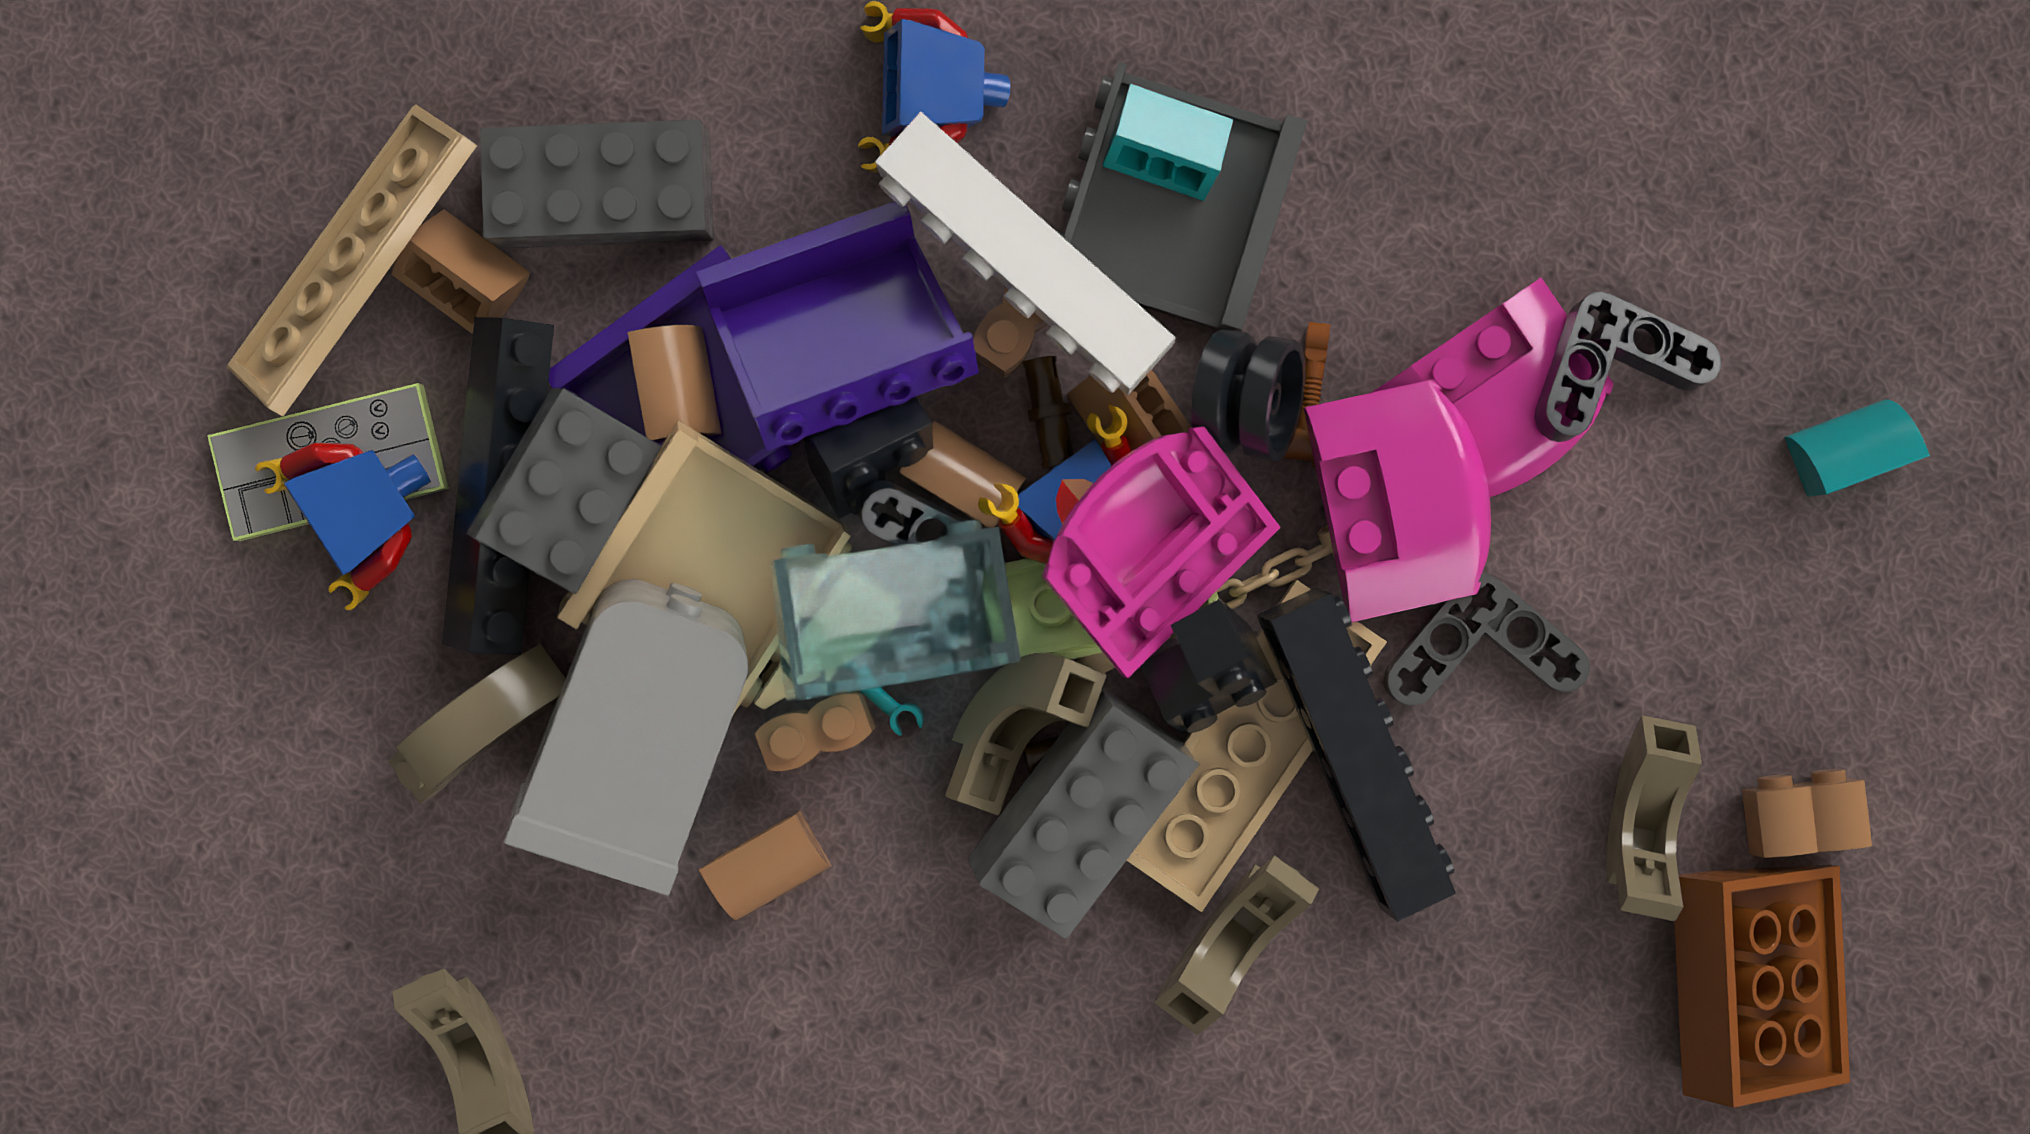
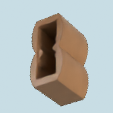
(1005, 338)
(827, 727)
(1806, 815)

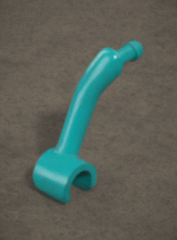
(893, 708)

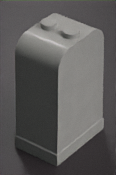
(633, 735)

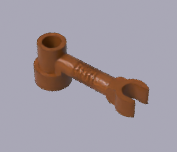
(1315, 358)

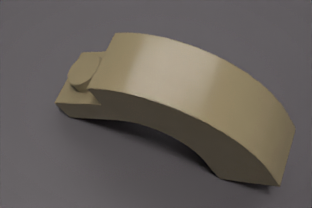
(1008, 715)
(477, 722)
(1646, 816)
(1231, 941)
(472, 1052)

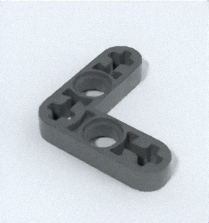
(1493, 625)

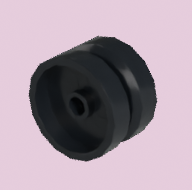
(1250, 393)

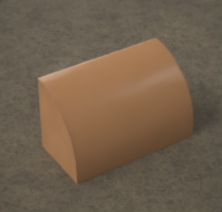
(459, 271)
(673, 380)
(1147, 409)
(962, 474)
(765, 866)

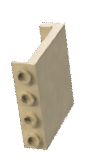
(713, 528)

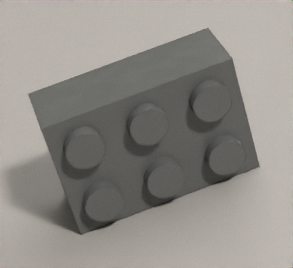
(564, 489)

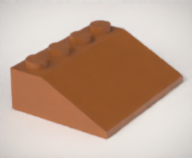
(1761, 983)

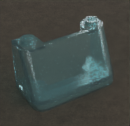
(893, 613)

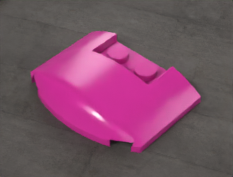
(1496, 379)
(1401, 498)
(1155, 543)

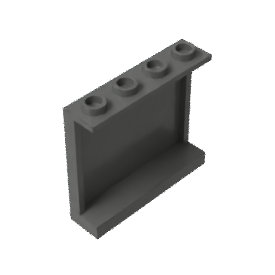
(1172, 248)

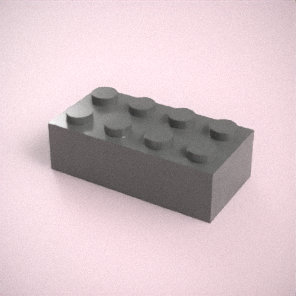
(596, 184)
(1081, 814)

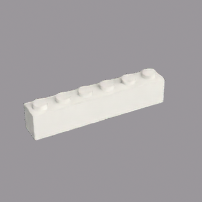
(1023, 254)

